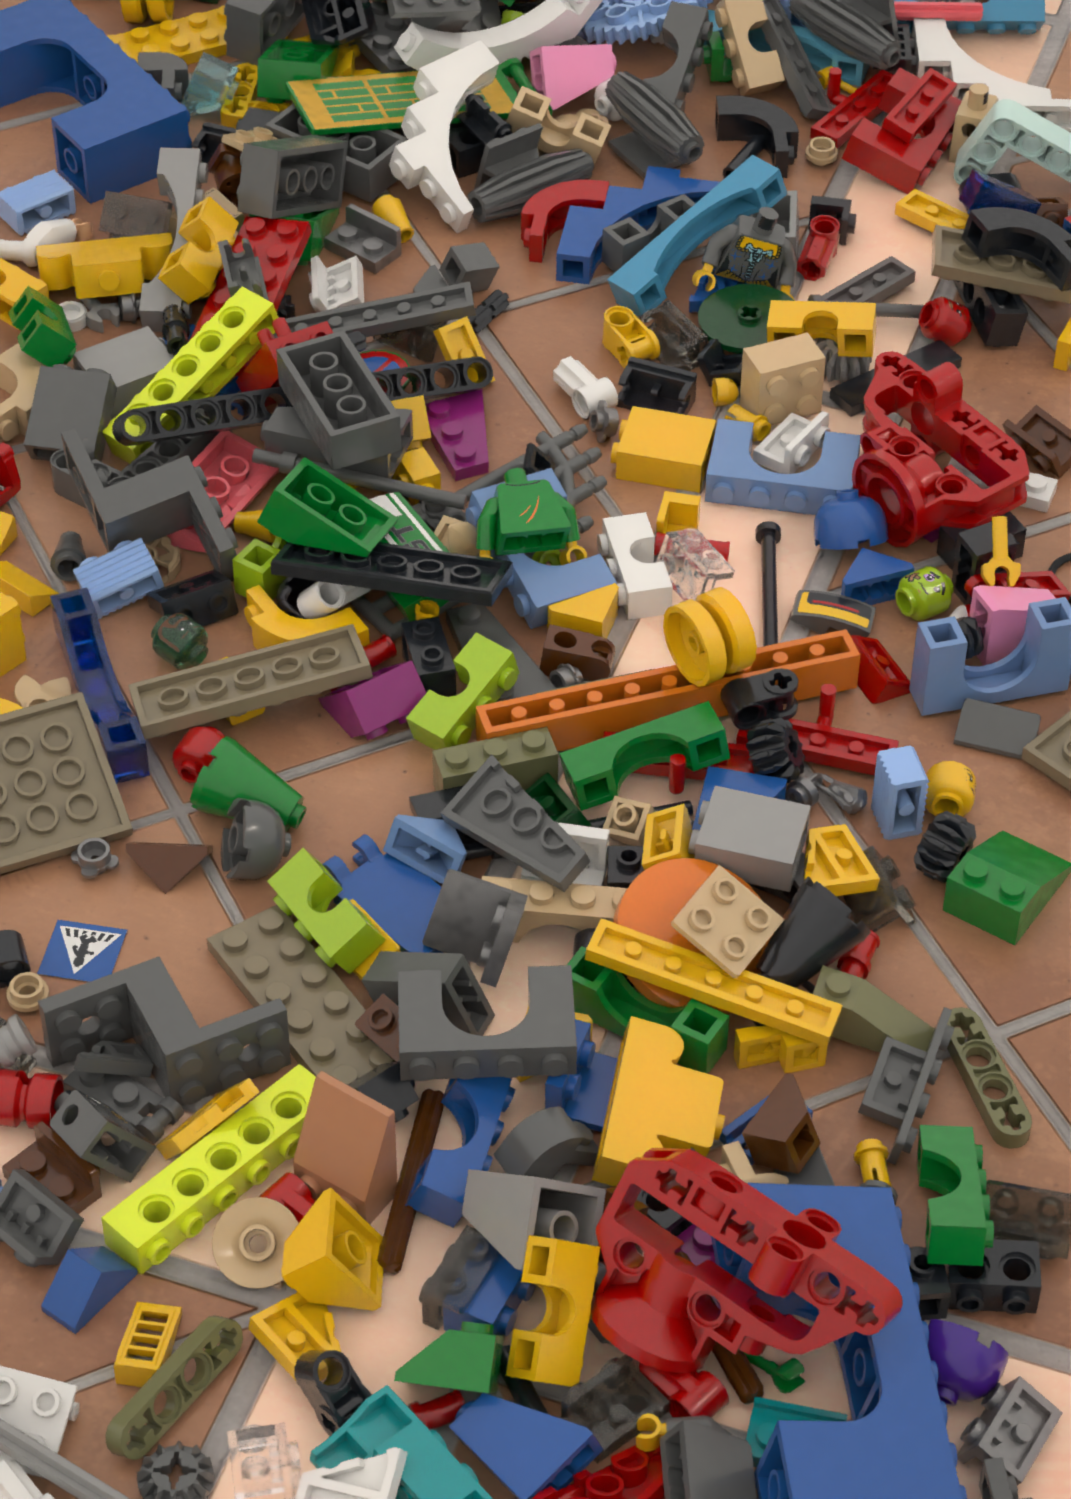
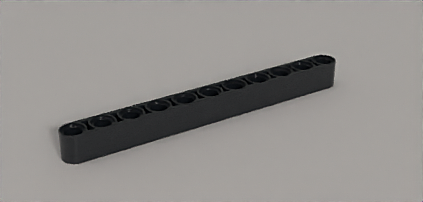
(254, 401)

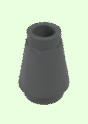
(67, 556)

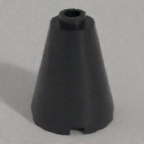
(812, 935)

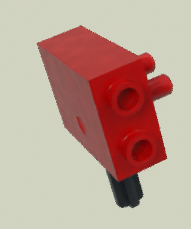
(263, 368)

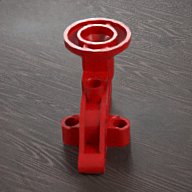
(901, 464)
(662, 1303)

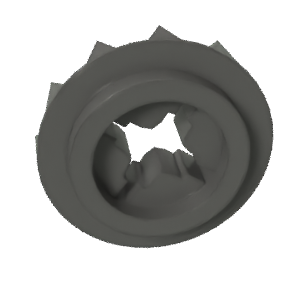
(194, 1484)

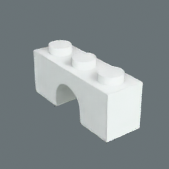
(629, 554)

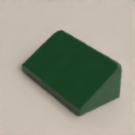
(556, 802)

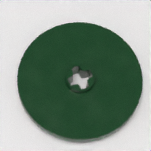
(738, 315)

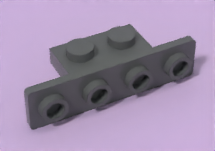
(899, 1082)

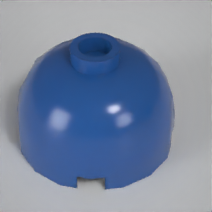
(849, 521)

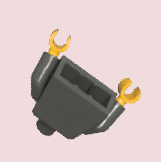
(699, 1458)

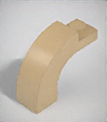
(19, 378)

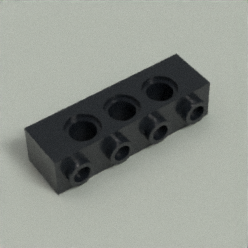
(995, 313)

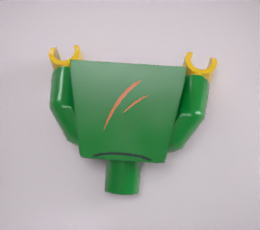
(528, 519)

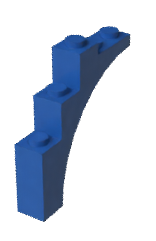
(582, 235)

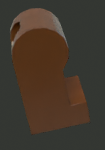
(580, 649)

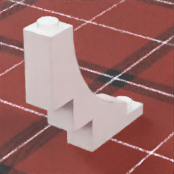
(542, 26)
(939, 51)

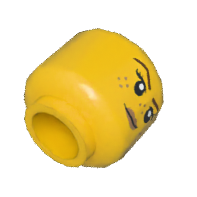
(950, 788)

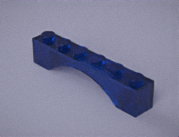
(93, 675)

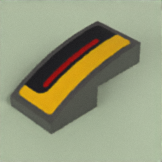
(823, 610)

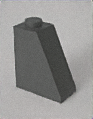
(461, 993)

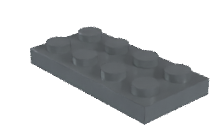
(380, 45)

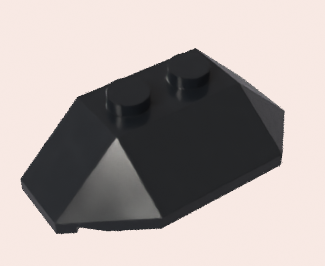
(339, 20)

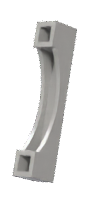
(180, 179)

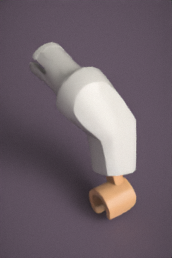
(45, 233)

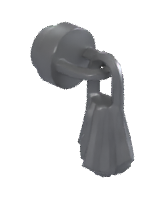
(846, 795)

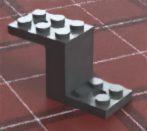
(448, 14)
(150, 503)
(149, 1008)

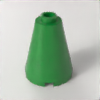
(241, 775)

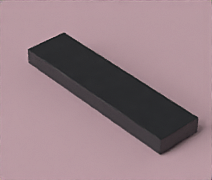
(851, 393)

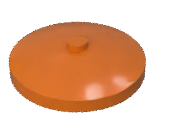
(655, 901)

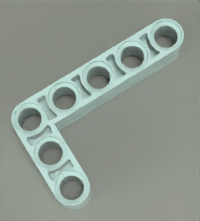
(1016, 135)

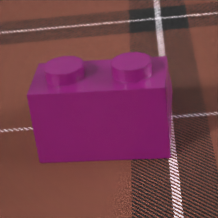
(376, 701)

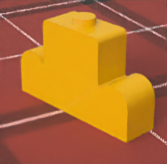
(103, 265)
(655, 1101)

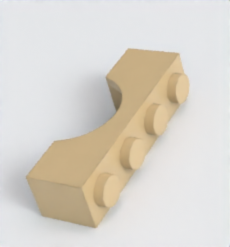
(577, 907)

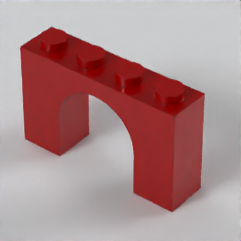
(892, 158)

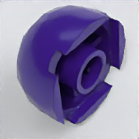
(964, 1364)

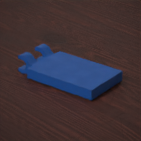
(390, 892)

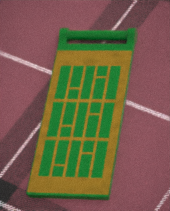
(382, 99)

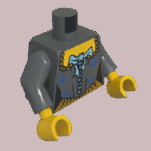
(751, 253)

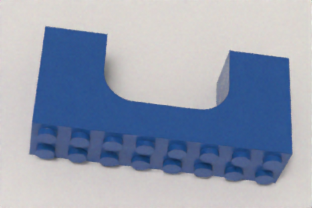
(124, 111)
(898, 1423)

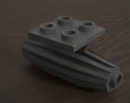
(855, 27)
(660, 129)
(515, 172)

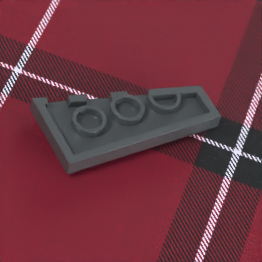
(474, 618)
(514, 825)

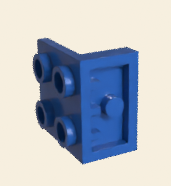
(587, 1093)

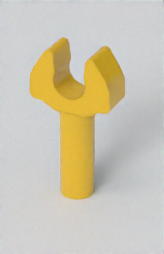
(1000, 555)

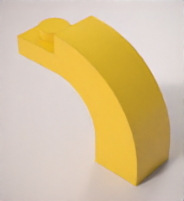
(274, 626)

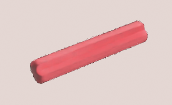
(949, 10)

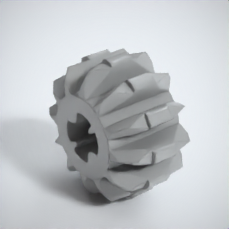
(841, 367)

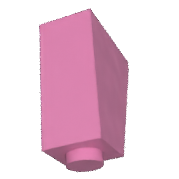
(570, 70)
(1002, 617)

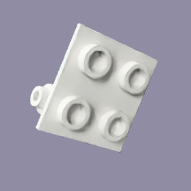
(36, 1408)

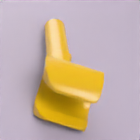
(824, 81)

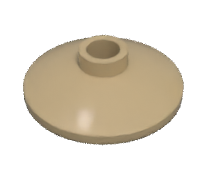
(233, 1236)

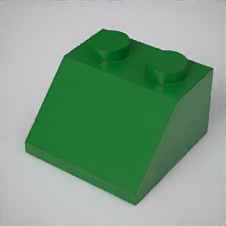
(458, 1360)

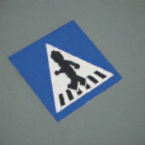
(82, 951)

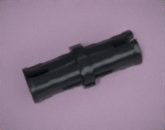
(175, 328)

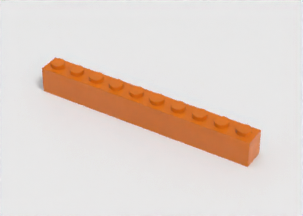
(619, 703)

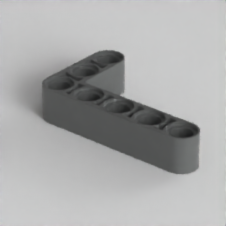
(155, 456)

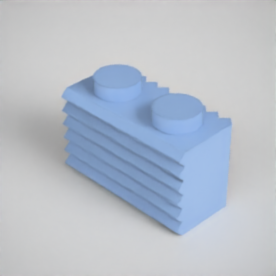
(36, 200)
(119, 576)
(899, 792)

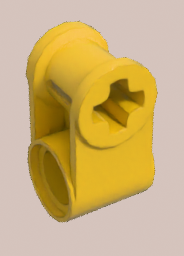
(627, 336)

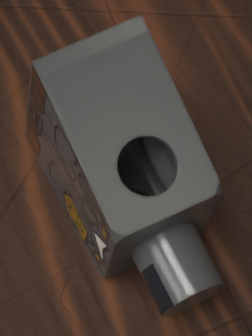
(83, 1121)

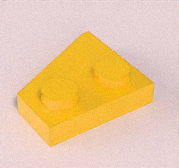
(838, 861)
(208, 1117)
(293, 1329)

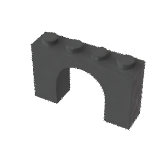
(439, 1050)

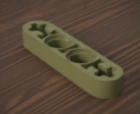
(991, 1075)
(178, 1391)

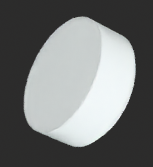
(75, 314)

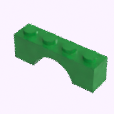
(600, 767)
(612, 1001)
(959, 1220)

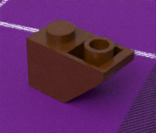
(782, 1129)

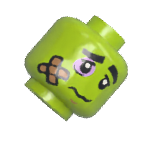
(924, 593)

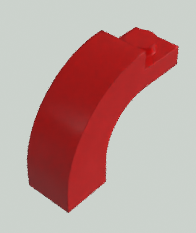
(549, 208)

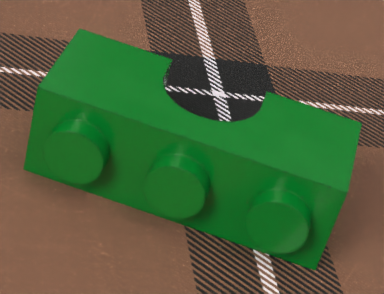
(43, 329)

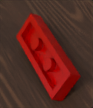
(919, 105)

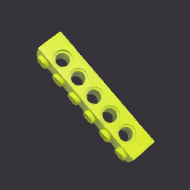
(202, 364)
(210, 1174)

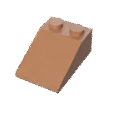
(348, 1147)

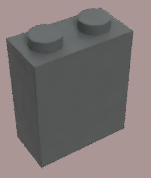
(65, 401)

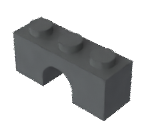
(627, 237)

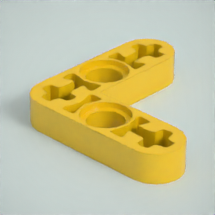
(242, 103)

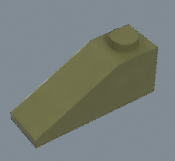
(869, 1013)

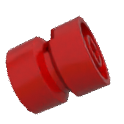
(28, 1098)

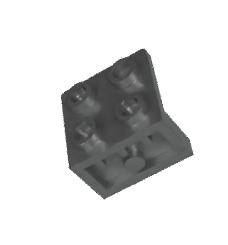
(475, 921)

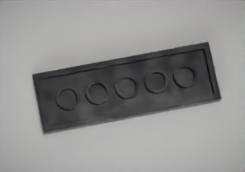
(400, 571)

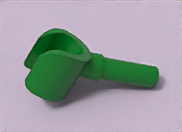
(785, 1376)

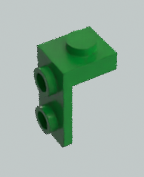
(717, 65)

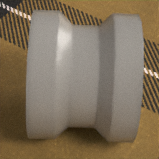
(15, 1041)

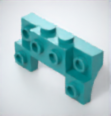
(387, 1423)

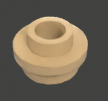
(821, 151)
(26, 991)

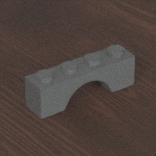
(684, 33)

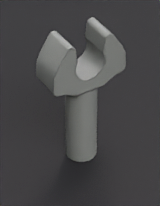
(99, 312)

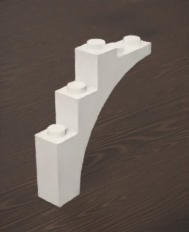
(426, 155)

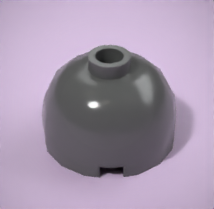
(254, 841)

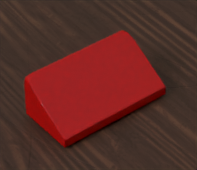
(878, 673)

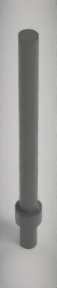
(287, 462)

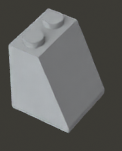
(513, 1206)

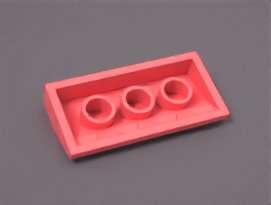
(230, 479)

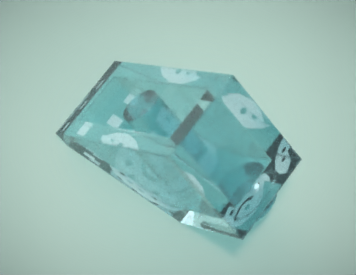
(210, 85)

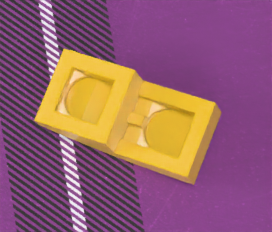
(767, 1045)

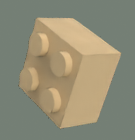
(783, 378)

